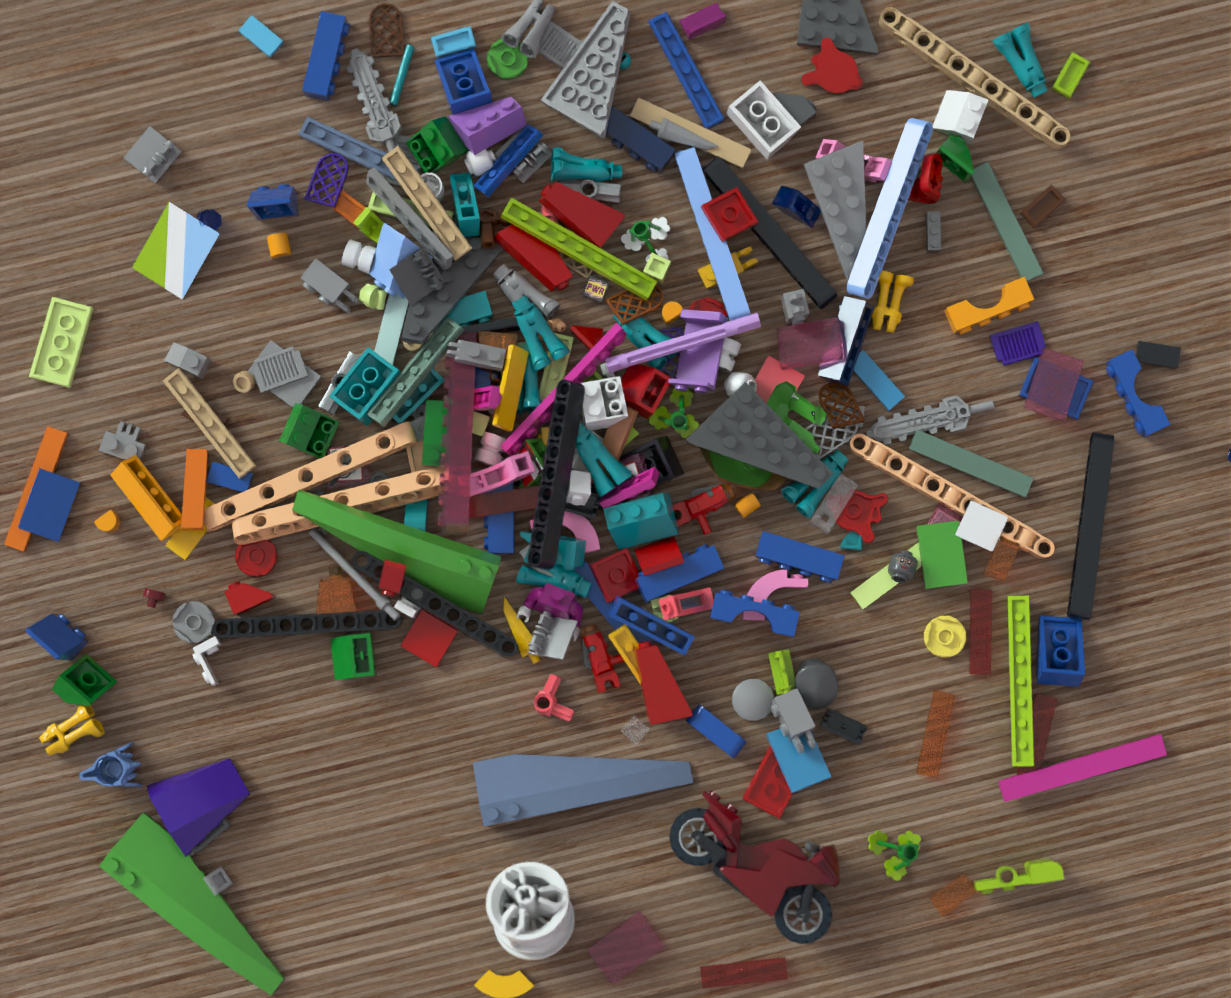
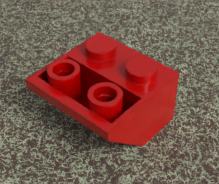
(644, 388)

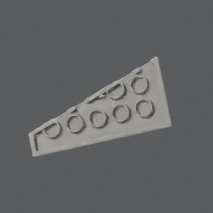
(841, 198)

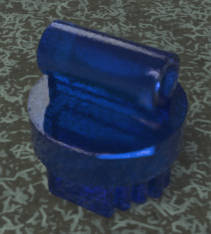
(210, 218)

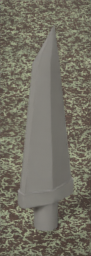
(672, 132)

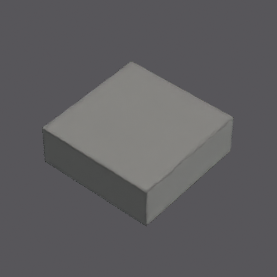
(217, 880)

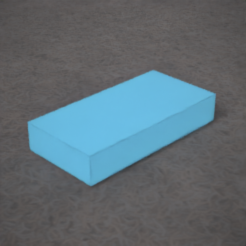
(261, 36)
(453, 42)

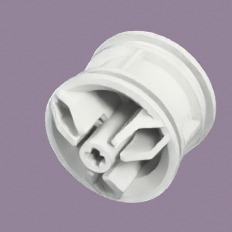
(522, 927)

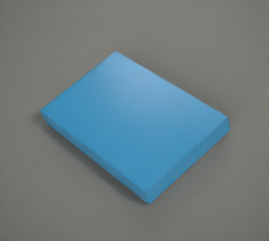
(798, 769)

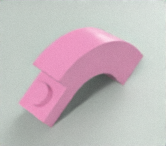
(874, 167)
(501, 474)
(581, 529)
(767, 585)

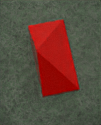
(587, 335)

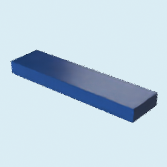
(508, 160)

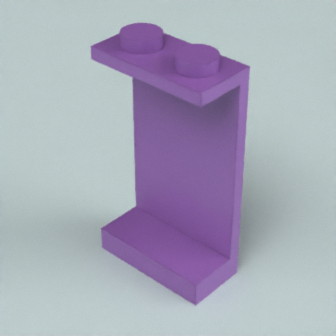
(699, 364)

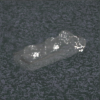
(834, 503)

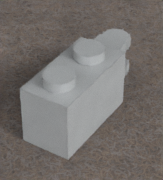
(328, 285)
(795, 307)
(794, 718)

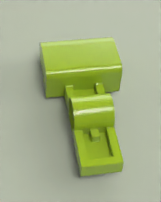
(1035, 872)

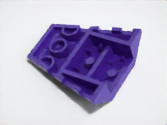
(197, 801)

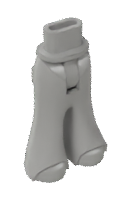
(517, 286)

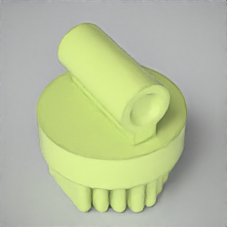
(373, 296)

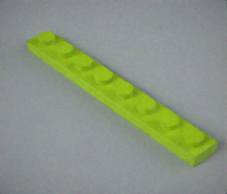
(578, 249)
(1020, 681)

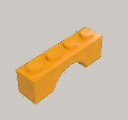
(964, 315)

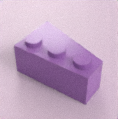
(488, 123)

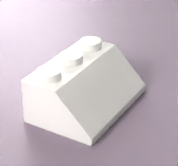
(763, 119)

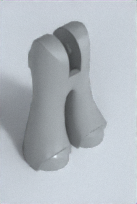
(531, 43)

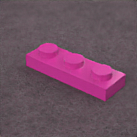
(486, 398)
(630, 488)

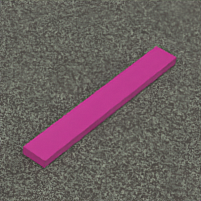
(1082, 767)

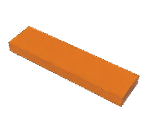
(194, 489)

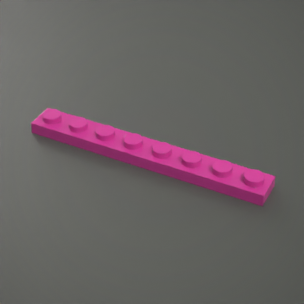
(579, 373)

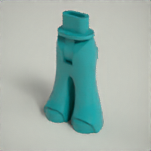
(1027, 69)
(571, 167)
(532, 322)
(639, 330)
(530, 398)
(590, 449)
(796, 489)
(562, 578)

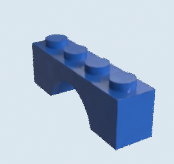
(1147, 417)
(782, 620)

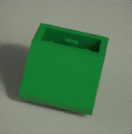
(436, 145)
(309, 431)
(353, 656)

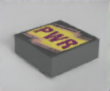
(595, 289)

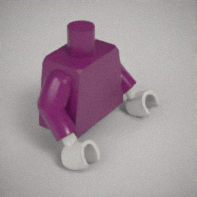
(555, 601)

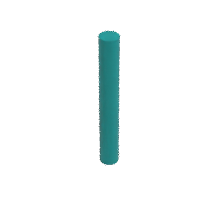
(401, 75)

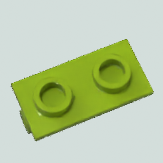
(782, 671)

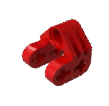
(929, 185)

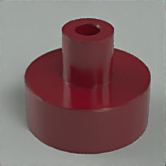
(153, 596)

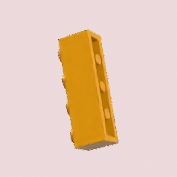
(148, 497)

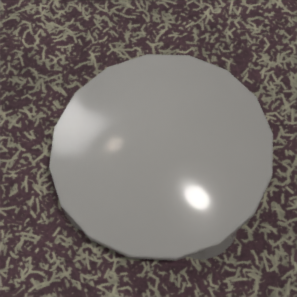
(752, 699)

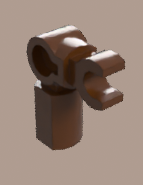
(488, 220)

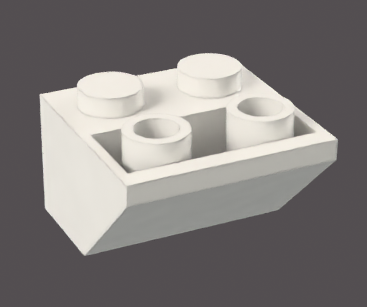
(603, 403)

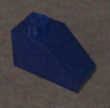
(796, 205)

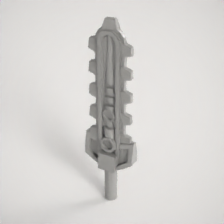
(383, 125)
(951, 414)

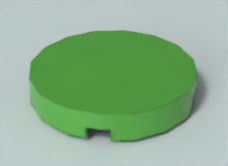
(506, 61)

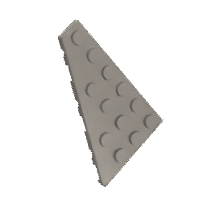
(590, 77)

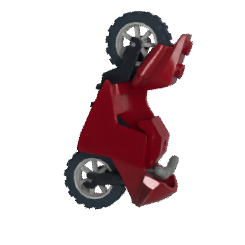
(763, 869)

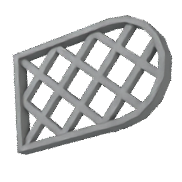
(844, 440)

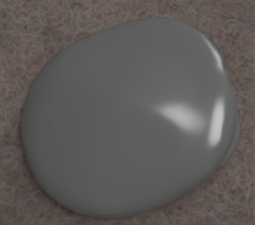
(816, 683)

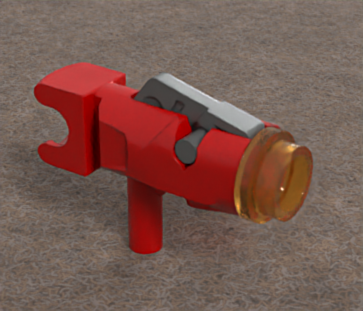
(702, 502)
(598, 659)

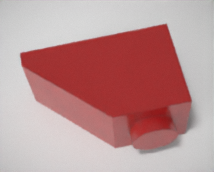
(392, 578)
(246, 597)

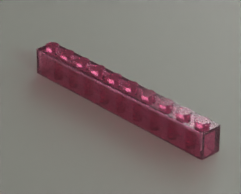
(457, 444)

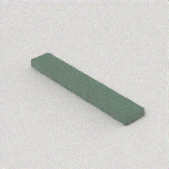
(1006, 222)
(415, 372)
(970, 463)

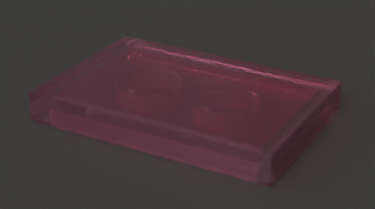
(809, 343)
(1053, 384)
(625, 948)

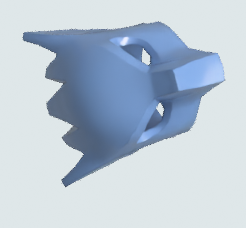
(113, 769)

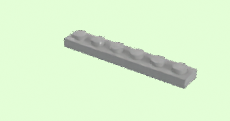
(406, 215)

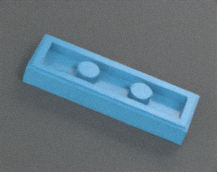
(877, 381)

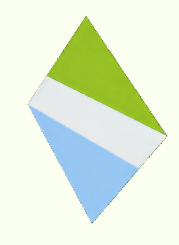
(175, 250)

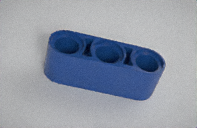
(716, 731)

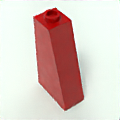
(581, 213)
(535, 257)
(659, 689)

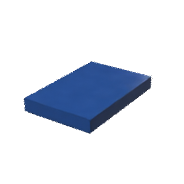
(1080, 393)
(48, 505)

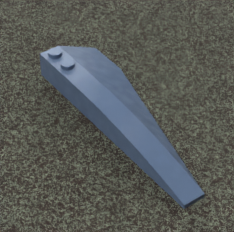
(540, 784)

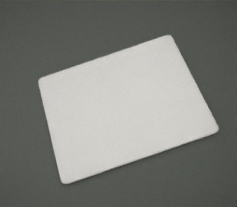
(981, 526)

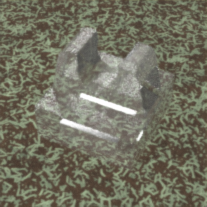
(635, 730)

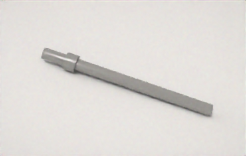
(382, 602)

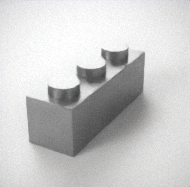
(933, 232)

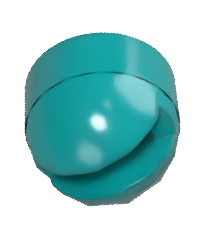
(626, 62)

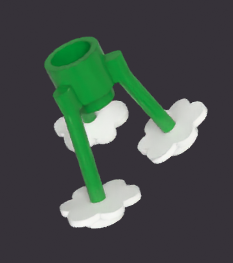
(643, 231)

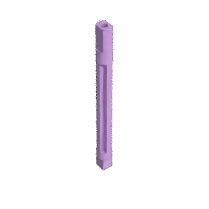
(683, 342)

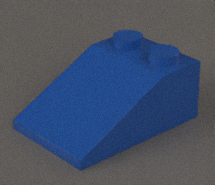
(463, 81)
(273, 203)
(58, 636)
(1060, 651)

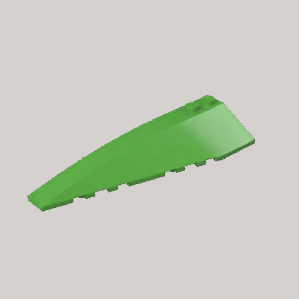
(442, 565)
(174, 887)

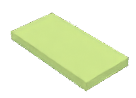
(61, 342)

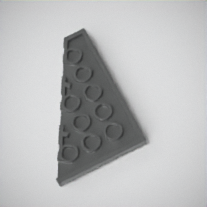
(840, 21)
(756, 435)

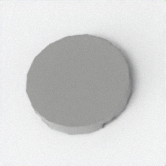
(193, 622)

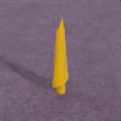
(519, 631)

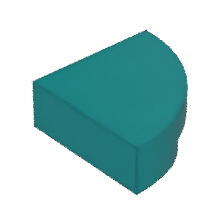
(852, 541)

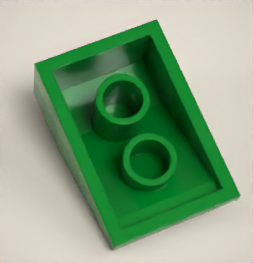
(433, 433)

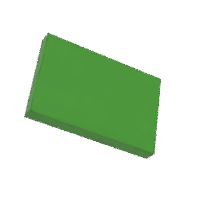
(941, 555)

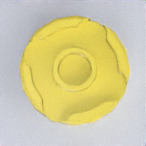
(944, 636)

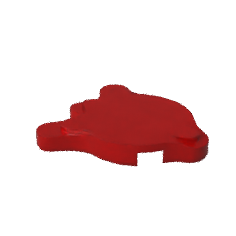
(834, 70)
(861, 512)

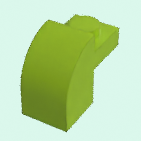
(369, 225)

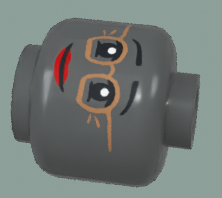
(902, 566)

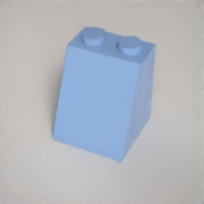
(390, 250)

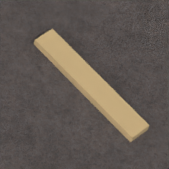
(728, 150)
(426, 202)
(209, 423)

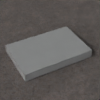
(295, 391)

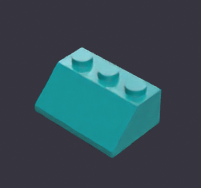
(364, 385)
(641, 520)

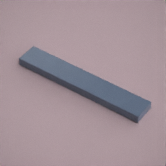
(346, 146)

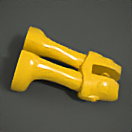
(900, 284)
(92, 727)

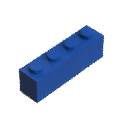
(325, 56)
(500, 530)
(799, 556)
(695, 567)
(651, 625)

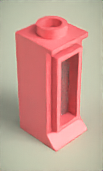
(686, 603)

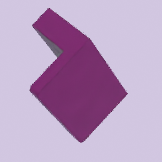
(703, 21)

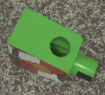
(537, 453)

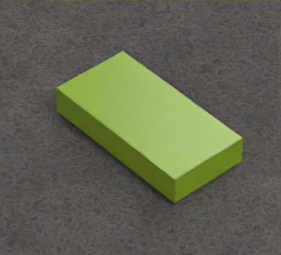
(1070, 75)

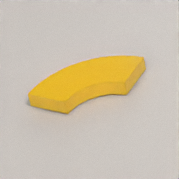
(504, 986)

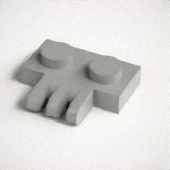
(123, 443)

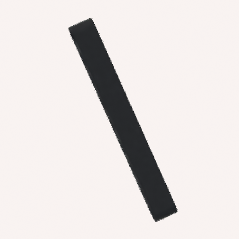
(774, 237)
(556, 474)
(1090, 526)
(441, 613)
(297, 624)

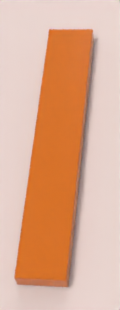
(46, 459)

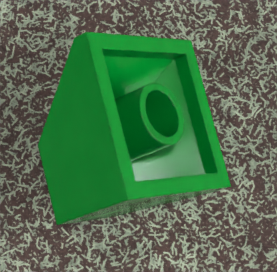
(957, 158)
(83, 682)

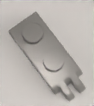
(477, 354)

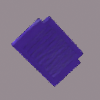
(1018, 343)

